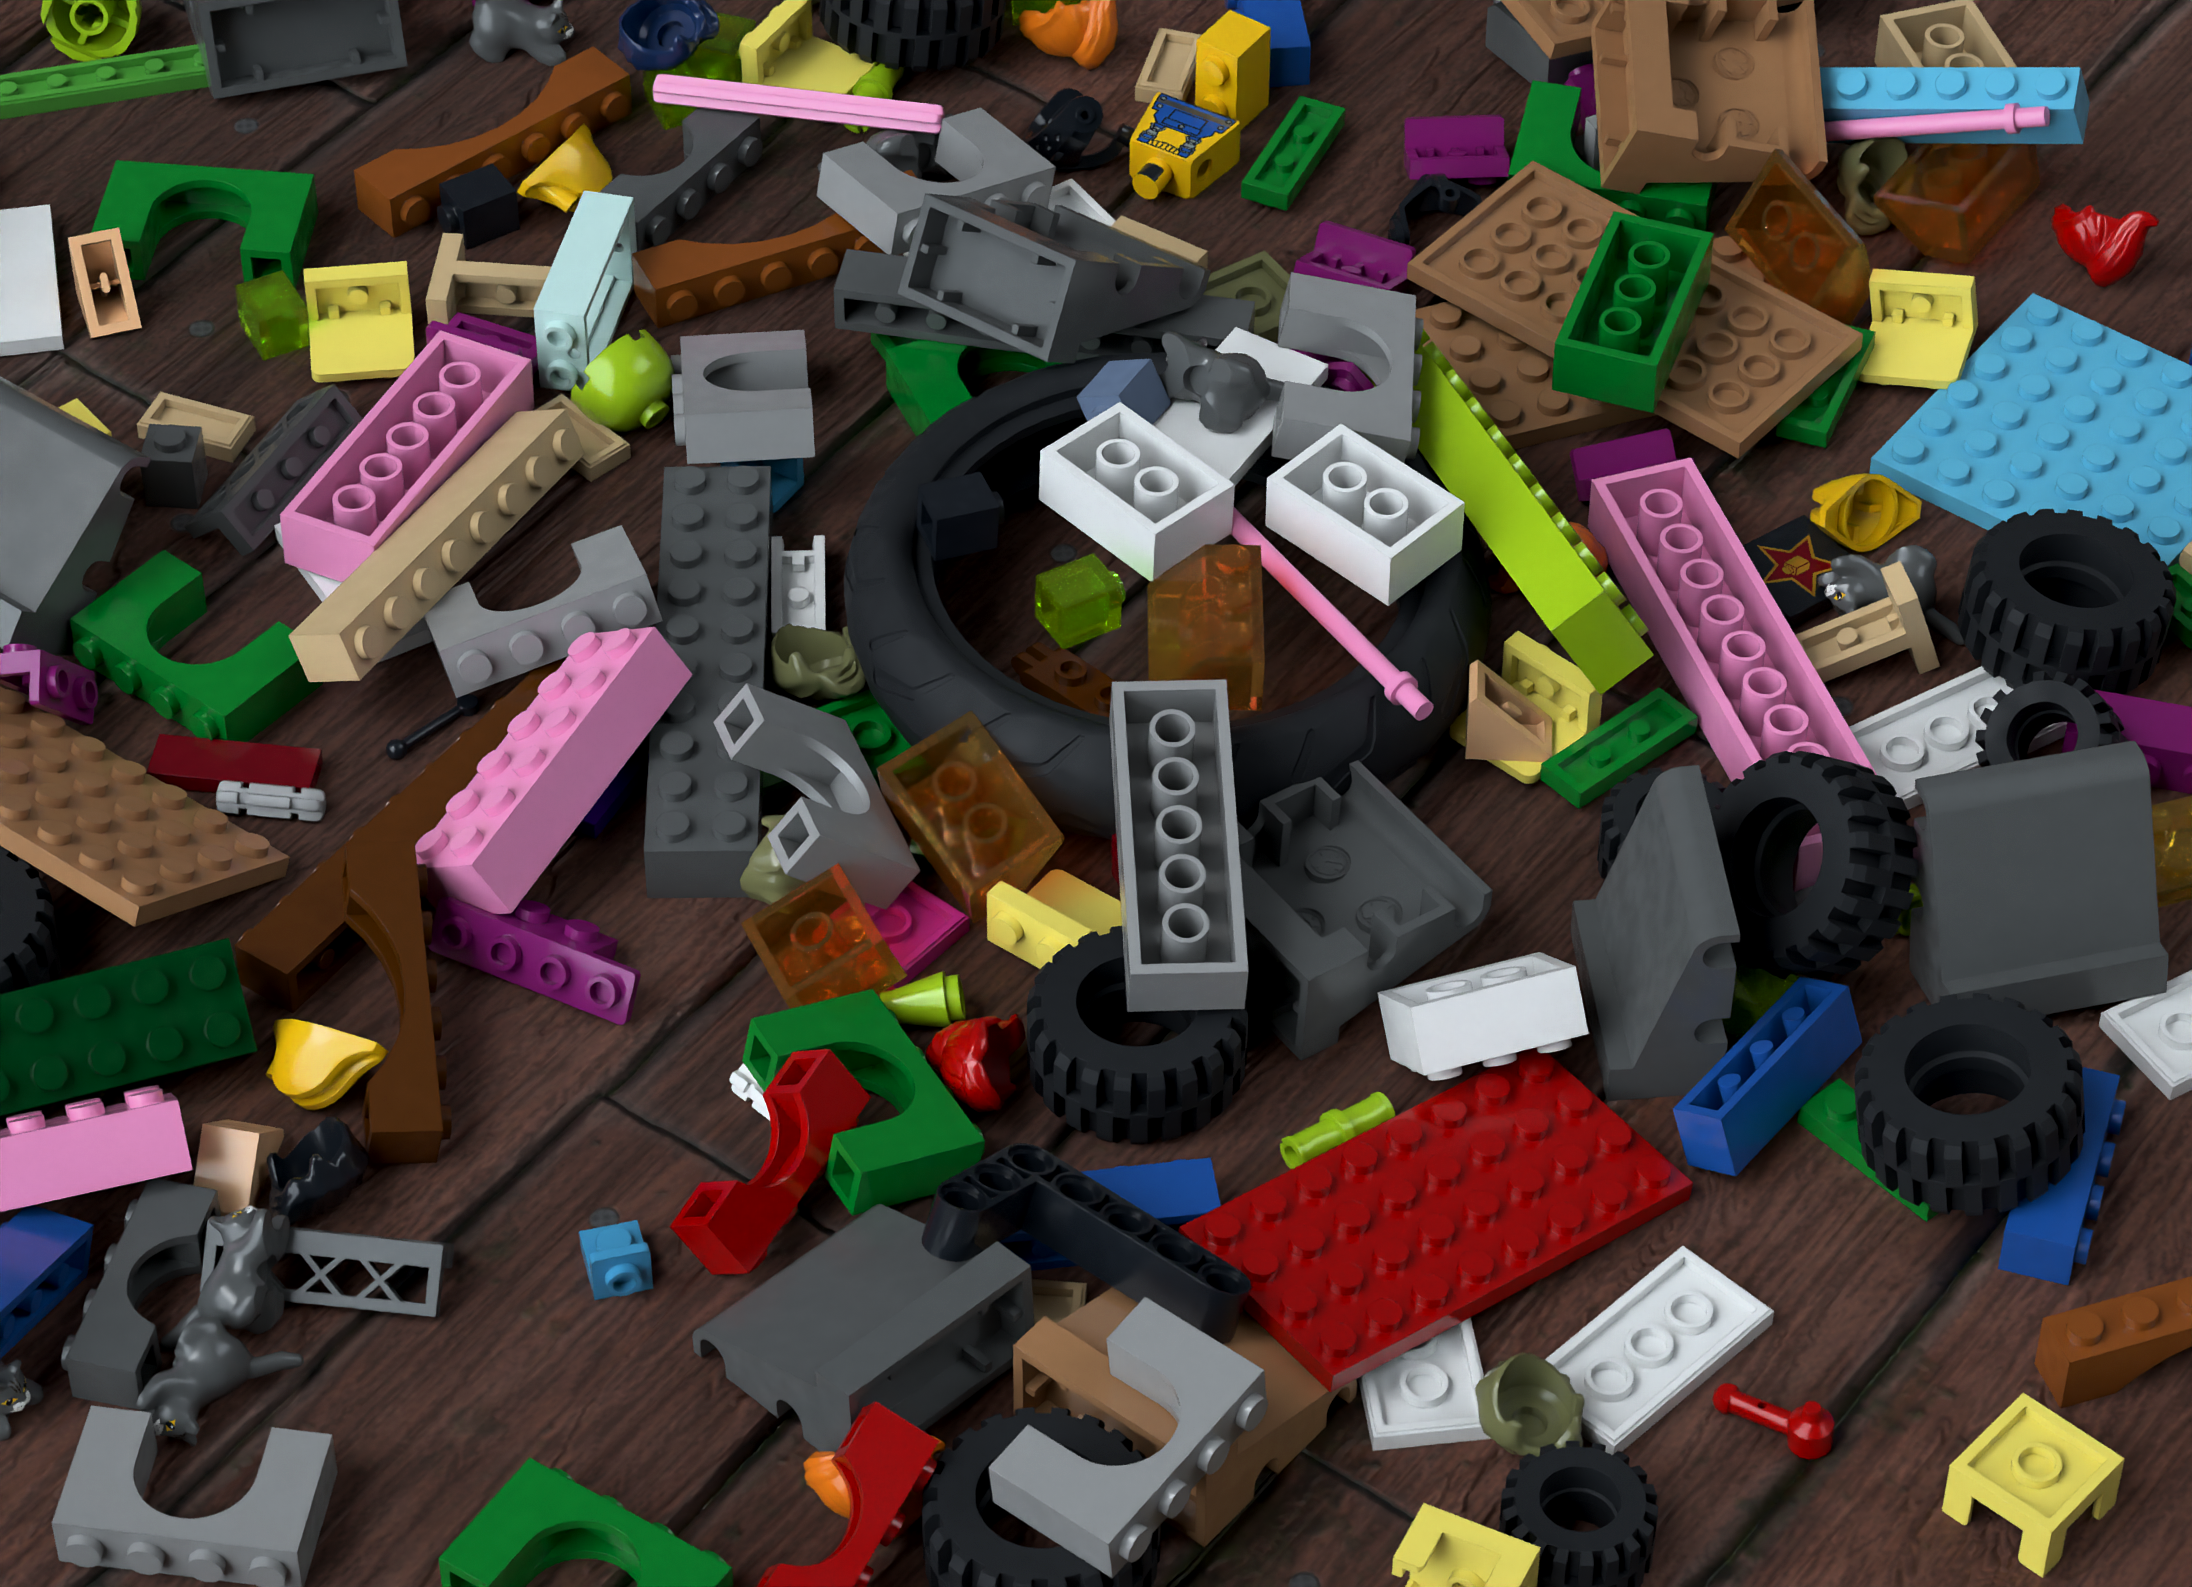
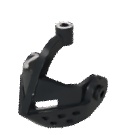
(1066, 129)
(1431, 194)

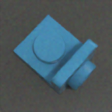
(616, 1260)

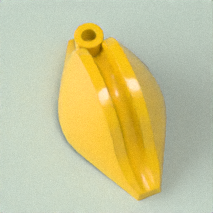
(568, 172)
(1863, 510)
(319, 1062)

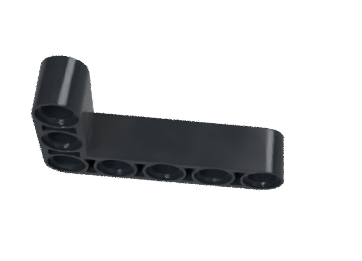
(1091, 1227)

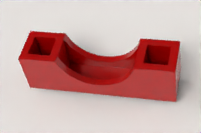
(735, 1221)
(880, 1466)

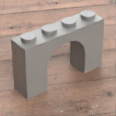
(970, 147)
(1362, 327)
(743, 397)
(492, 646)
(846, 812)
(1113, 1510)
(256, 1542)

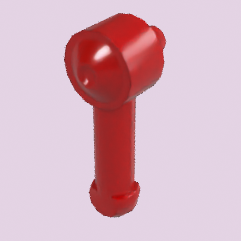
(1807, 1427)

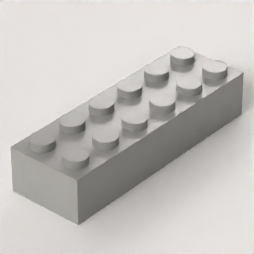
(1178, 846)

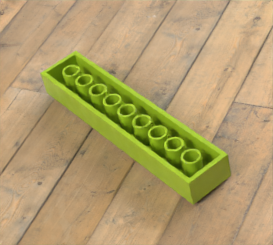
(1525, 527)

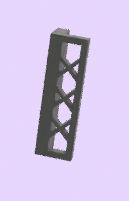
(277, 470)
(354, 1247)

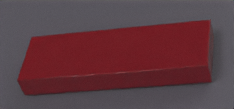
(204, 763)

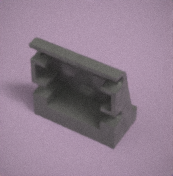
(293, 42)
(1040, 274)
(55, 515)
(2039, 882)
(1344, 904)
(1660, 947)
(873, 1323)

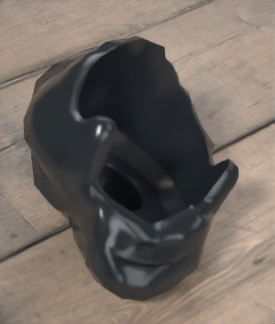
(316, 1172)

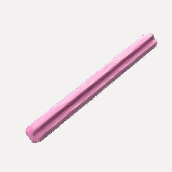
(798, 103)

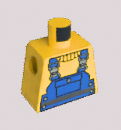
(1181, 148)

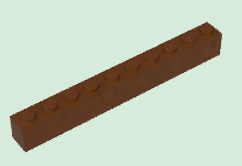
(306, 932)

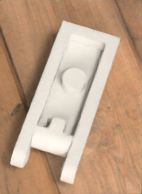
(798, 585)

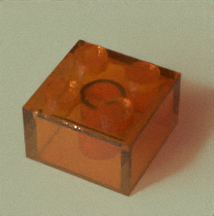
(823, 942)

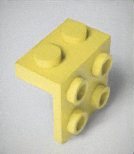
(789, 56)
(359, 321)
(1920, 328)
(1555, 688)
(1048, 916)

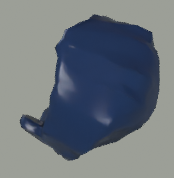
(665, 32)

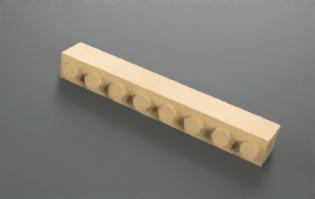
(436, 546)

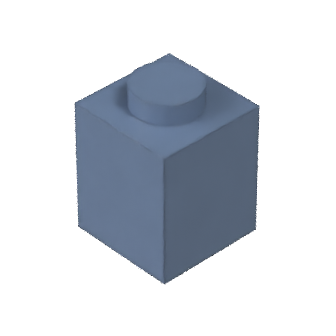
(1128, 382)

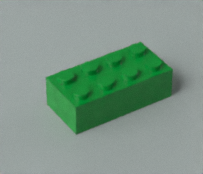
(1632, 312)

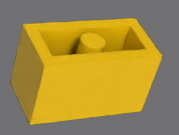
(1234, 68)

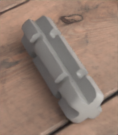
(271, 800)

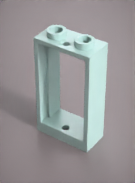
(585, 289)

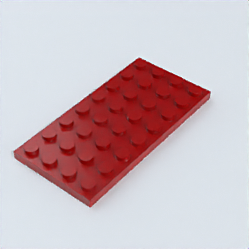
(1437, 1215)

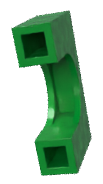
(1549, 138)
(156, 197)
(933, 376)
(213, 700)
(888, 1158)
(552, 1519)

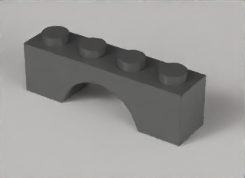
(715, 153)
(162, 1240)

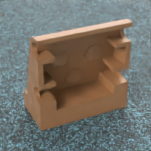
(1705, 90)
(1070, 1370)

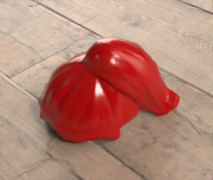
(2101, 242)
(976, 1059)

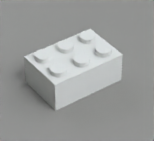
(1135, 491)
(1364, 514)
(1483, 1015)

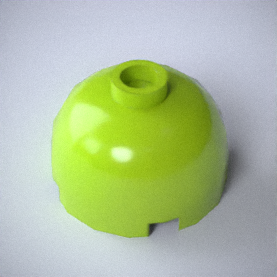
(91, 27)
(627, 385)

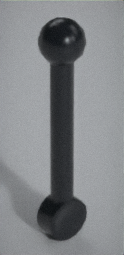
(466, 706)

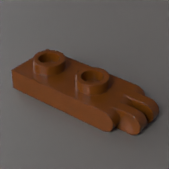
(1064, 678)

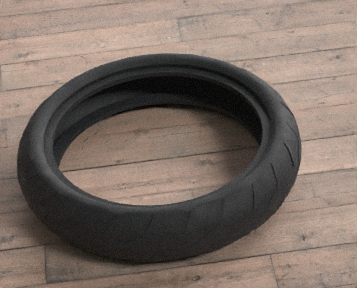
(932, 675)

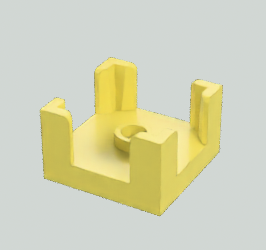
(2036, 1476)
(1462, 1553)

